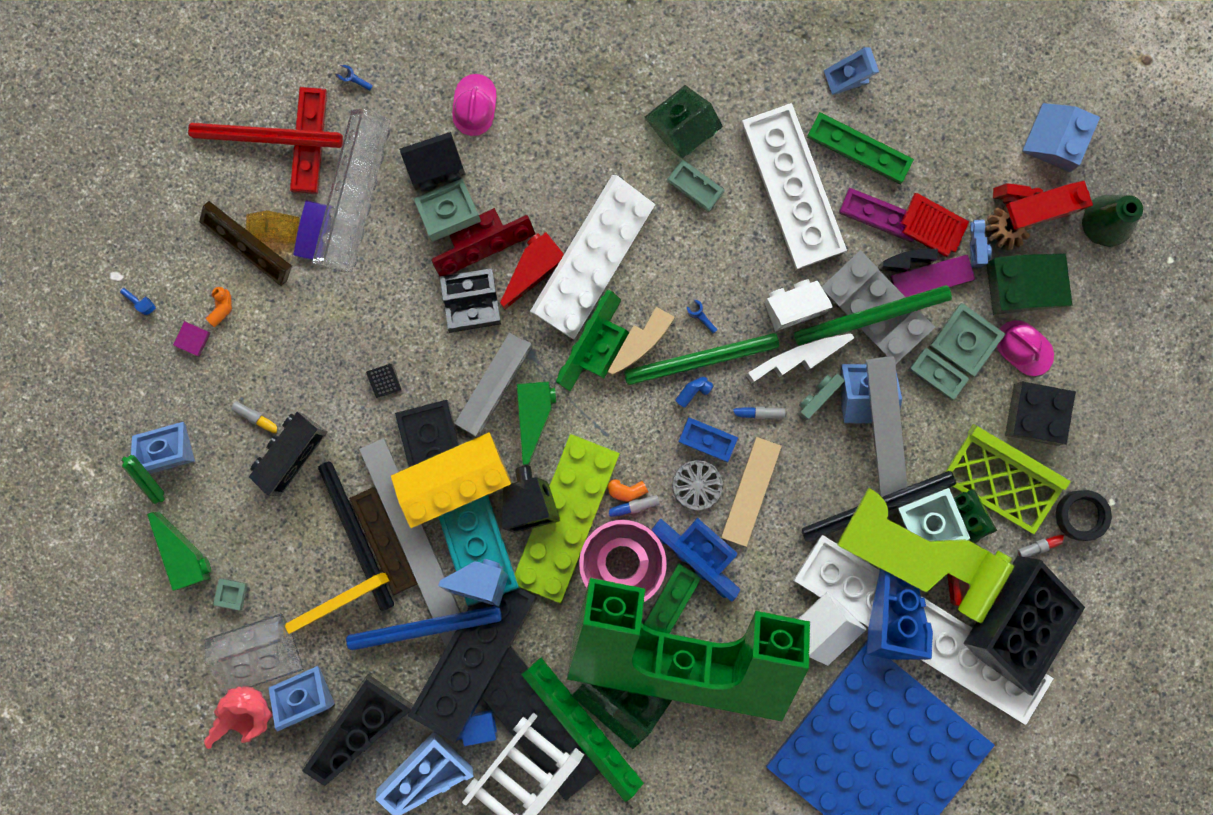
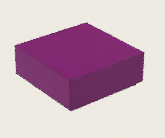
(191, 338)

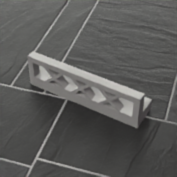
(493, 384)

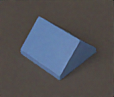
(163, 448)
(299, 698)

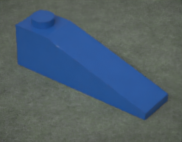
(898, 621)

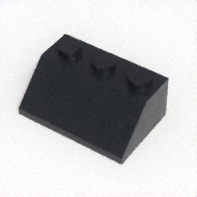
(286, 454)

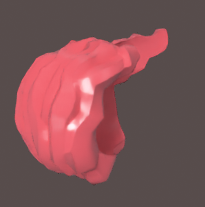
(242, 711)

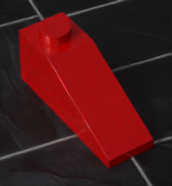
(1049, 205)
(535, 265)

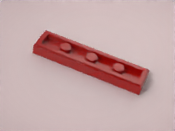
(308, 158)

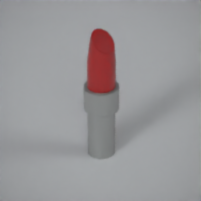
(1041, 546)

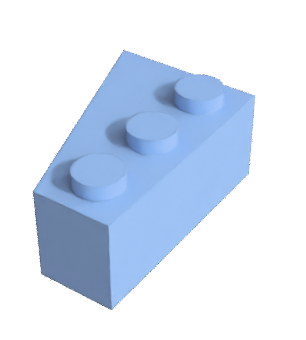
(422, 775)

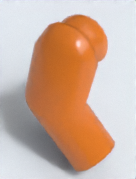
(223, 306)
(625, 493)

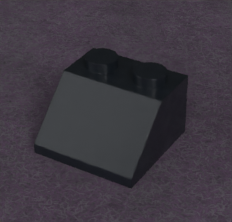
(432, 162)

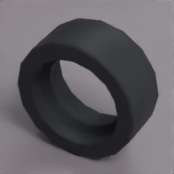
(1104, 514)

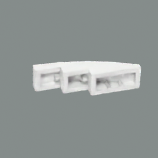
(807, 354)

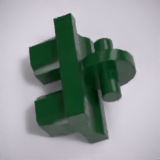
(974, 515)

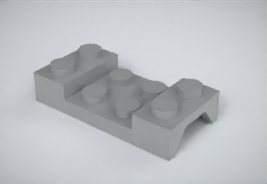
(863, 286)

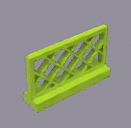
(1022, 463)

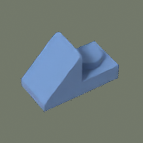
(851, 71)

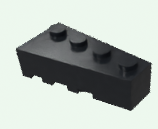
(361, 722)

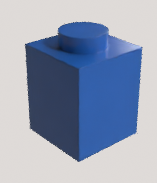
(480, 729)

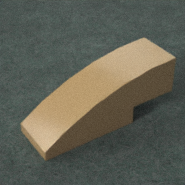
(641, 341)

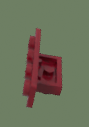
(482, 241)

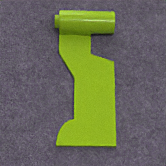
(925, 561)

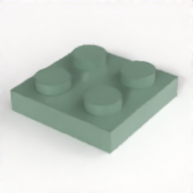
(447, 210)
(967, 340)

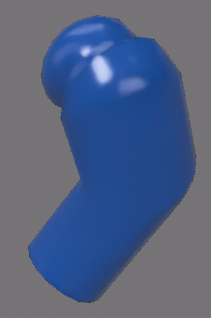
(691, 389)

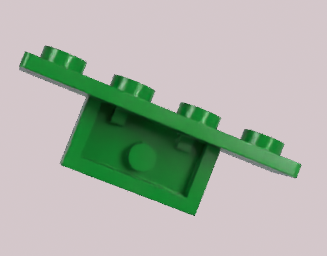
(597, 344)

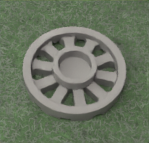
(697, 485)

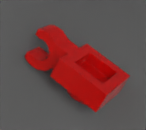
(1013, 192)

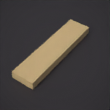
(751, 491)

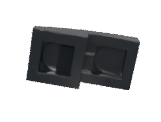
(902, 261)

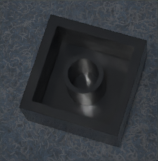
(1040, 413)

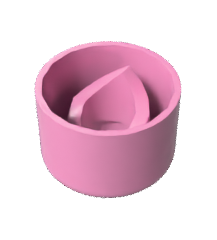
(630, 534)

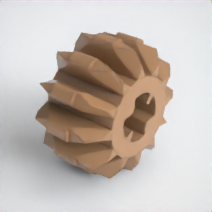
(1009, 238)

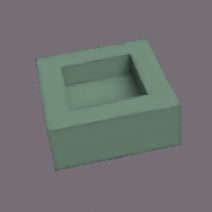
(230, 594)

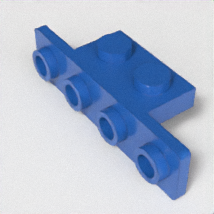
(703, 551)

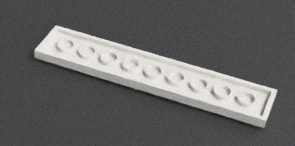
(854, 587)

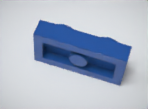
(708, 439)

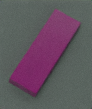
(874, 213)
(948, 272)

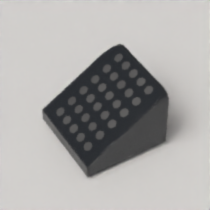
(384, 380)

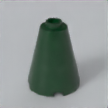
(1112, 219)

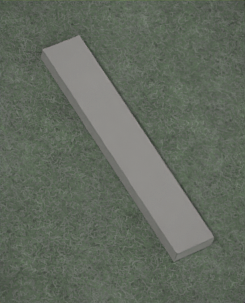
(886, 425)

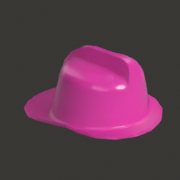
(474, 104)
(1025, 348)

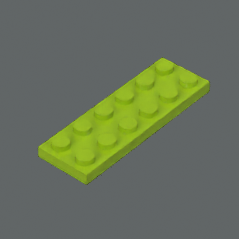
(577, 493)

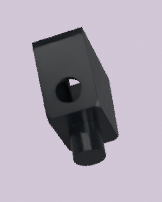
(527, 503)

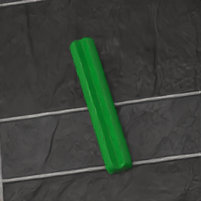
(143, 479)

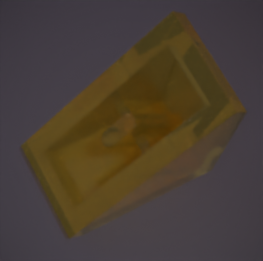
(273, 226)

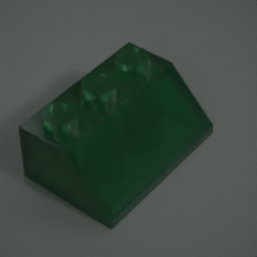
(623, 712)

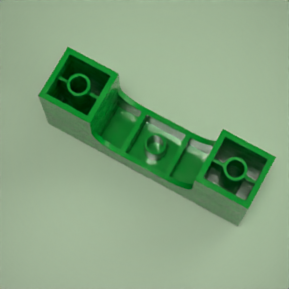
(743, 676)

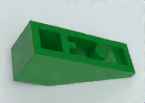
(535, 407)
(180, 557)

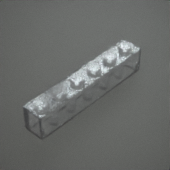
(352, 190)

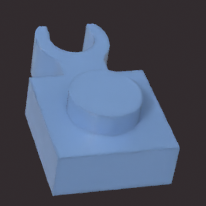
(979, 249)

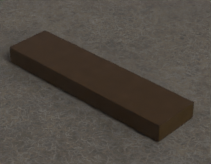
(245, 243)
(383, 540)

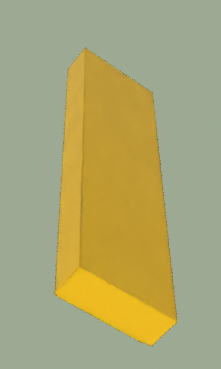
(336, 602)

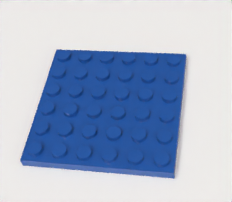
(879, 745)

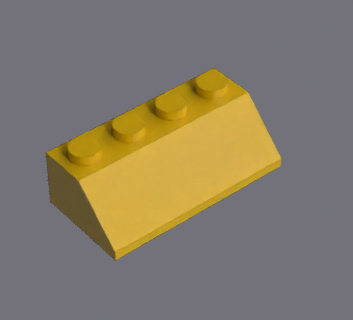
(450, 480)

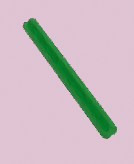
(873, 315)
(701, 359)

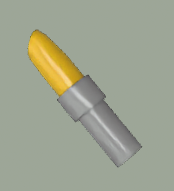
(254, 417)

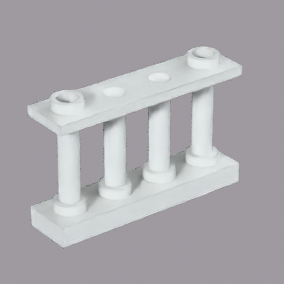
(548, 782)

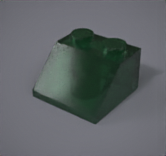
(684, 121)

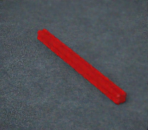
(265, 135)

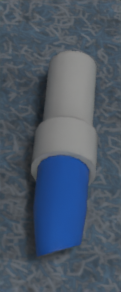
(760, 412)
(634, 506)

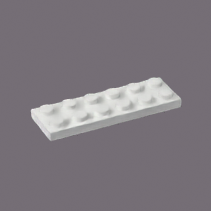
(793, 186)
(592, 257)

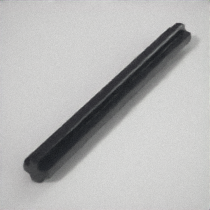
(892, 501)
(354, 532)

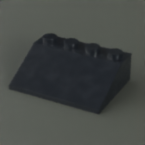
(1026, 624)

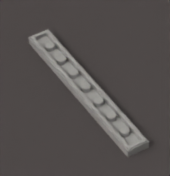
(413, 540)

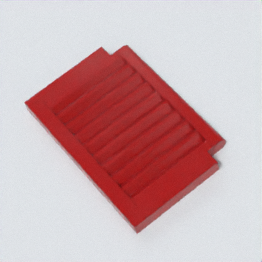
(933, 225)

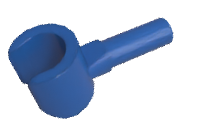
(354, 78)
(144, 306)
(701, 316)

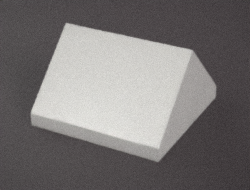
(830, 629)

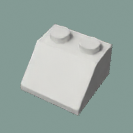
(797, 305)

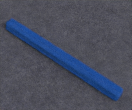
(424, 628)

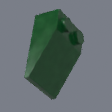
(1028, 283)

